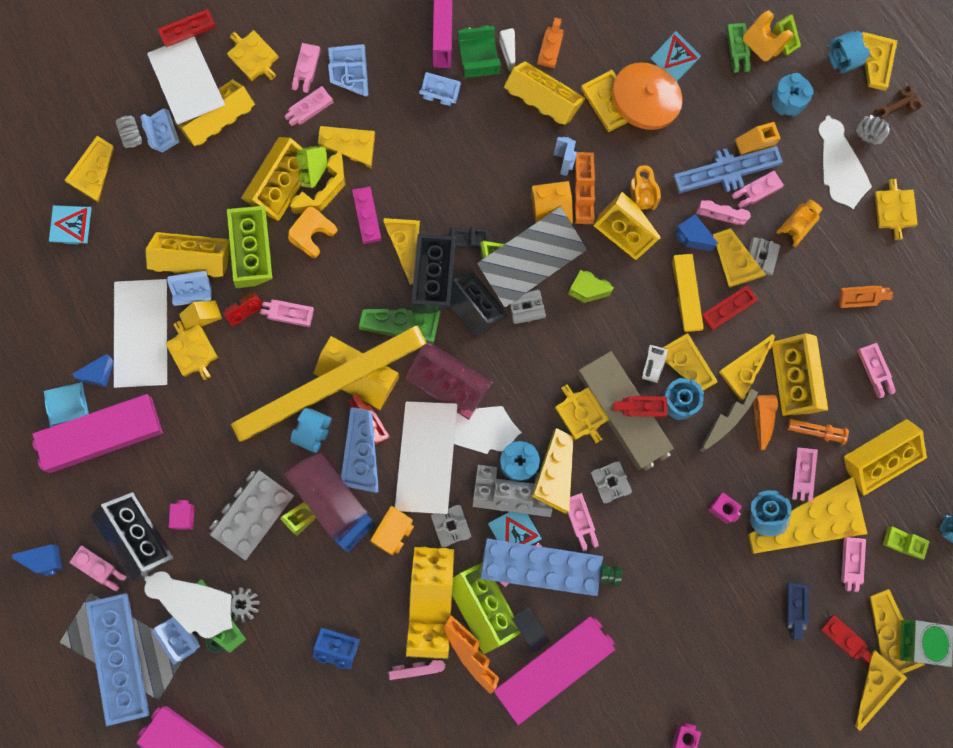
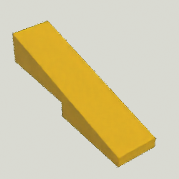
(687, 292)

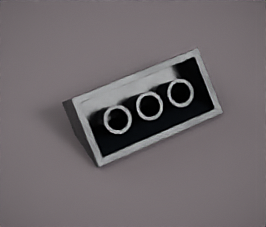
(433, 273)
(131, 536)

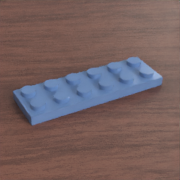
(541, 567)
(117, 659)

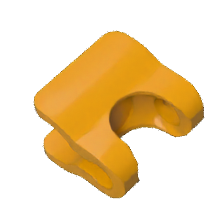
(763, 41)
(645, 191)
(801, 221)
(305, 226)

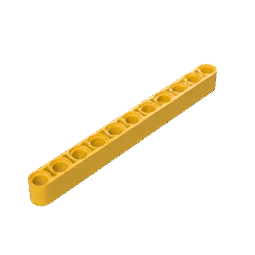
(328, 383)

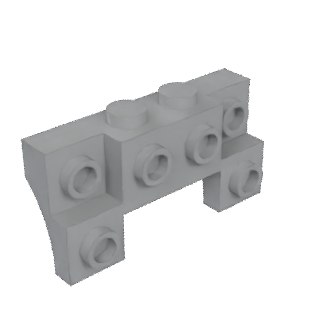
(506, 494)

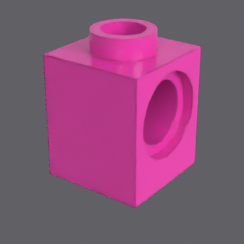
(716, 508)
(181, 515)
(680, 731)

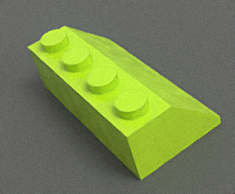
(249, 246)
(484, 609)

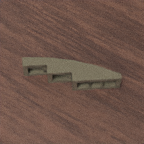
(723, 424)

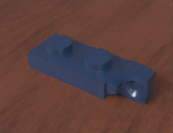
(796, 608)

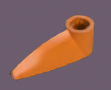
(764, 414)

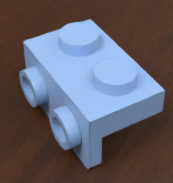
(440, 88)
(160, 130)
(565, 149)
(190, 288)
(176, 640)

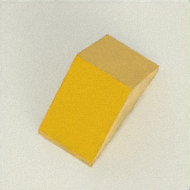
(200, 313)

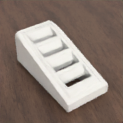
(507, 44)

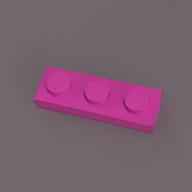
(366, 215)

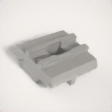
(769, 249)
(536, 311)
(616, 472)
(461, 531)

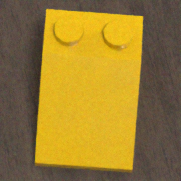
(627, 226)

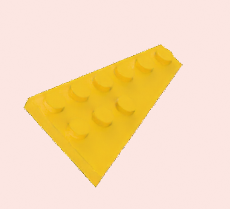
(826, 518)

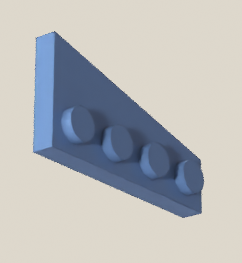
(359, 460)

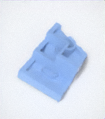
(349, 68)

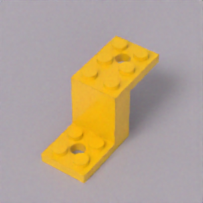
(430, 602)

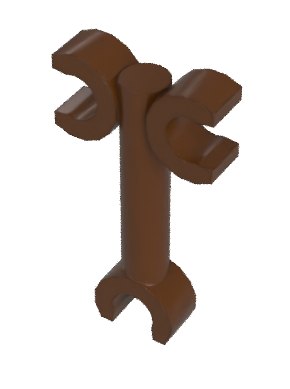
(908, 97)

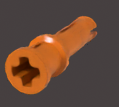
(827, 433)

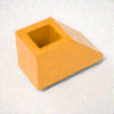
(758, 139)

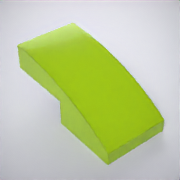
(906, 543)

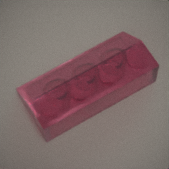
(448, 379)
(325, 494)

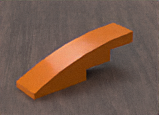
(584, 188)
(467, 649)

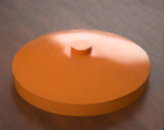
(646, 96)

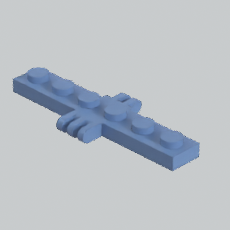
(727, 170)

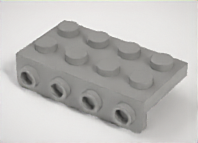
(250, 514)

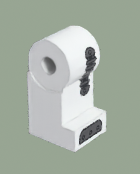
(654, 363)

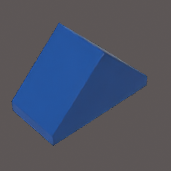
(96, 372)

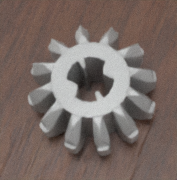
(873, 129)
(128, 131)
(239, 612)

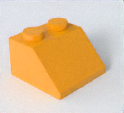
(549, 197)
(392, 531)

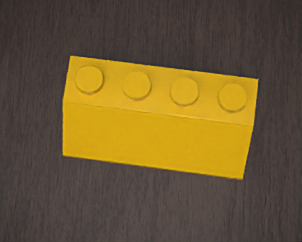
(544, 92)
(236, 103)
(276, 179)
(187, 254)
(799, 375)
(372, 389)
(886, 456)

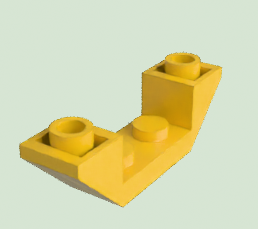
(323, 198)

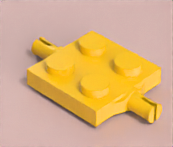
(252, 55)
(895, 209)
(191, 350)
(581, 413)

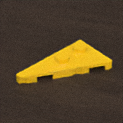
(404, 239)
(742, 371)
(880, 685)

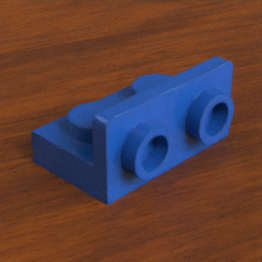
(355, 533)
(335, 648)

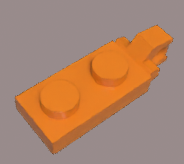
(551, 45)
(863, 296)

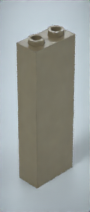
(639, 436)

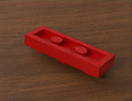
(186, 28)
(729, 308)

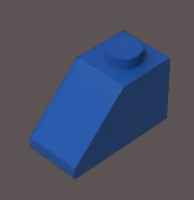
(695, 235)
(41, 560)

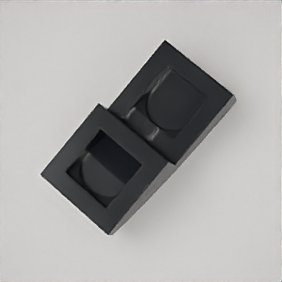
(469, 237)
(530, 630)

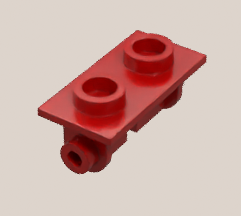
(249, 305)

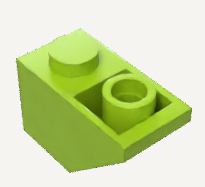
(312, 164)
(588, 288)

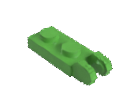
(737, 46)

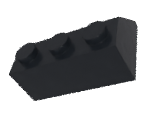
(475, 304)

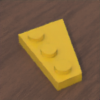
(880, 62)
(352, 143)
(91, 169)
(736, 260)
(688, 362)

